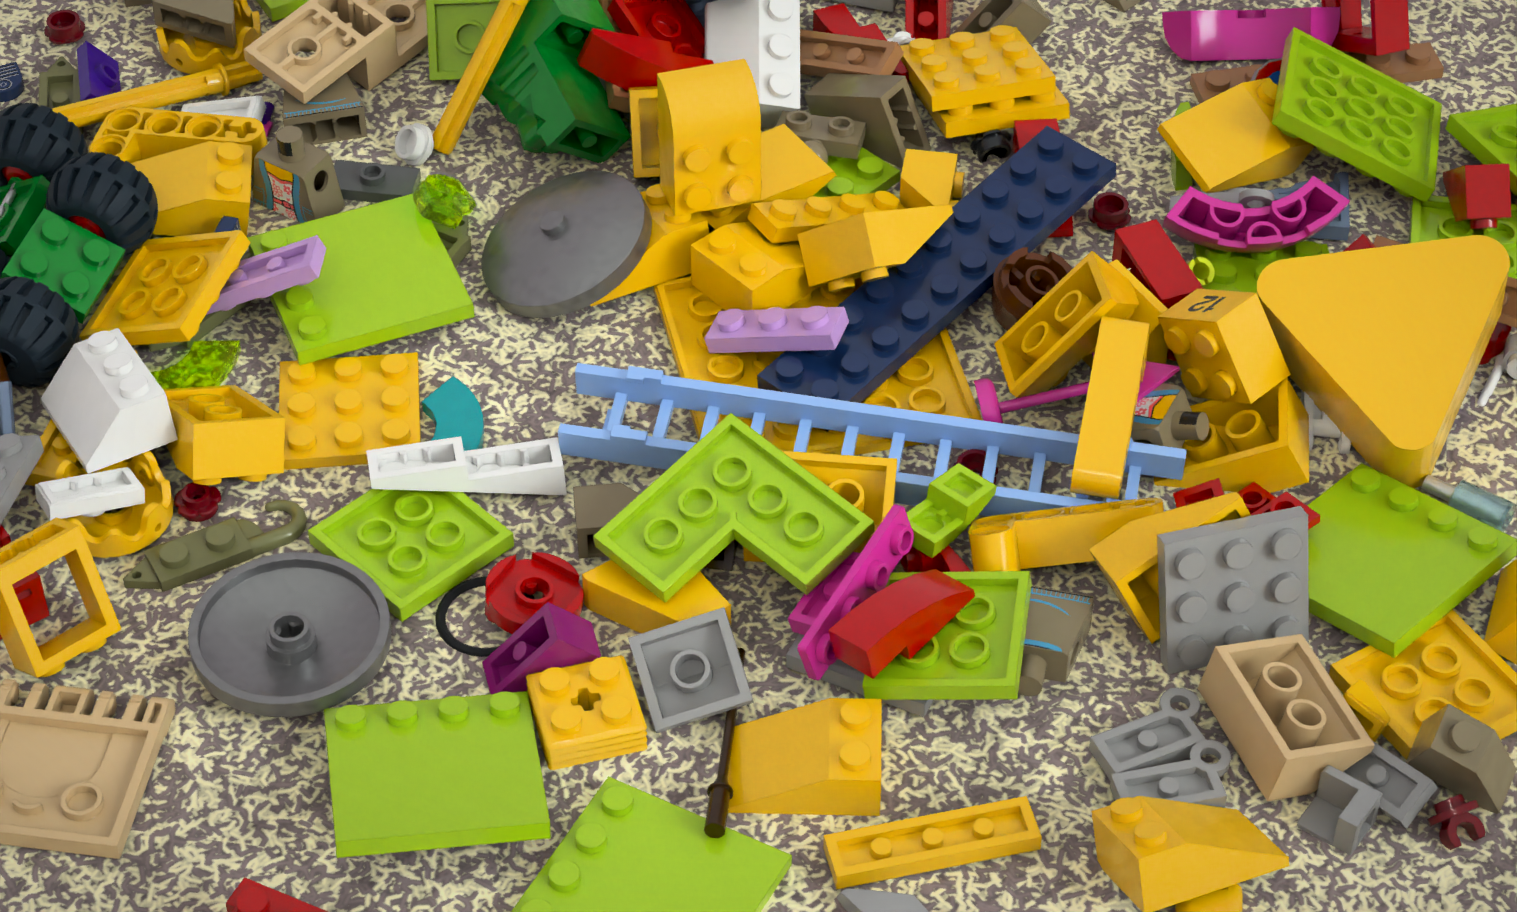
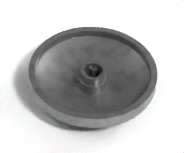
(566, 244)
(289, 634)

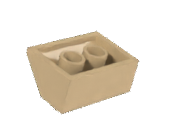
(1282, 714)

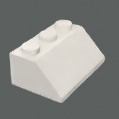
(768, 39)
(108, 402)

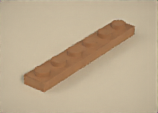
(1405, 66)

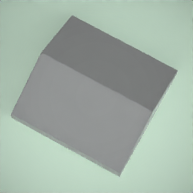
(690, 670)

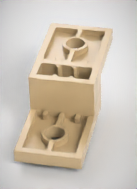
(345, 38)

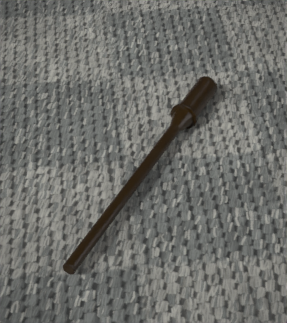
(720, 791)

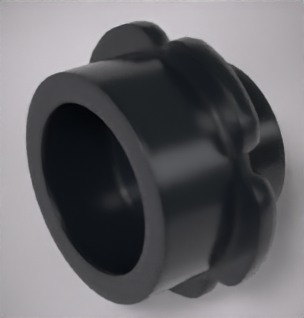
(991, 143)

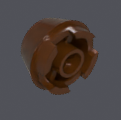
(1022, 282)

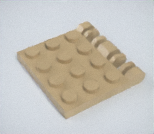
(75, 775)

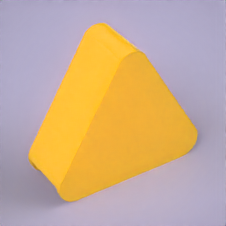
(1389, 339)

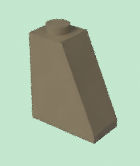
(198, 18)
(879, 101)

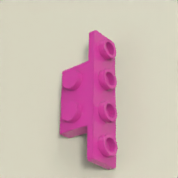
(848, 587)

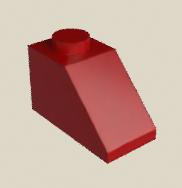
(1479, 194)

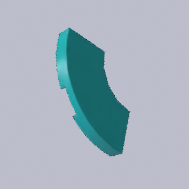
(456, 414)

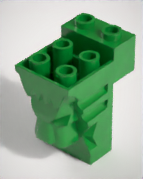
(547, 91)

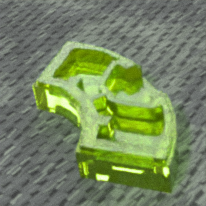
(443, 200)
(203, 366)

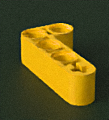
(147, 132)
(1110, 407)
(1050, 535)

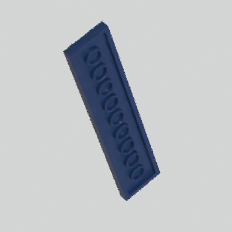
(949, 272)

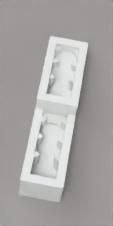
(445, 466)

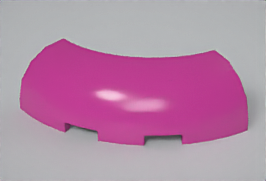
(1244, 33)
(1255, 230)

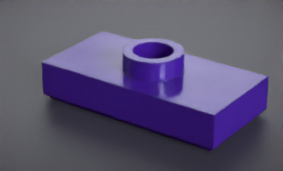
(96, 72)

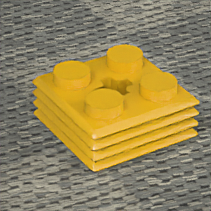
(579, 736)

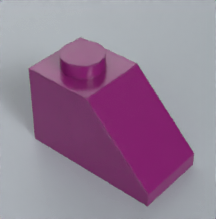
(544, 641)

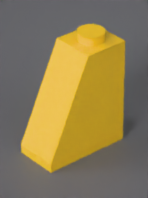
(626, 601)

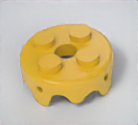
(194, 54)
(134, 525)

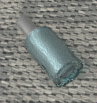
(1473, 501)

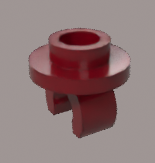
(1455, 813)

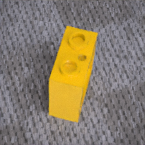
(25, 557)

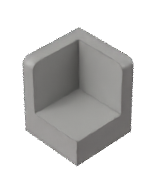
(1341, 810)

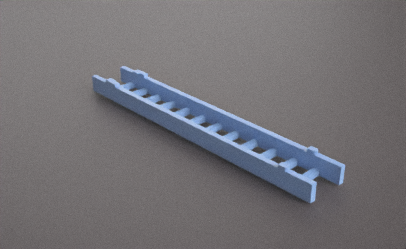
(651, 386)

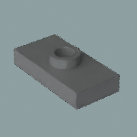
(375, 181)

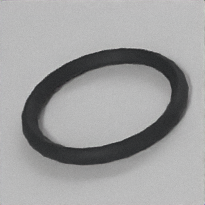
(440, 618)

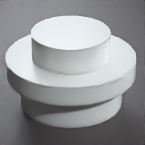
(414, 144)

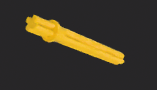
(477, 74)
(204, 83)

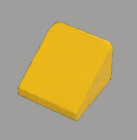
(1367, 709)

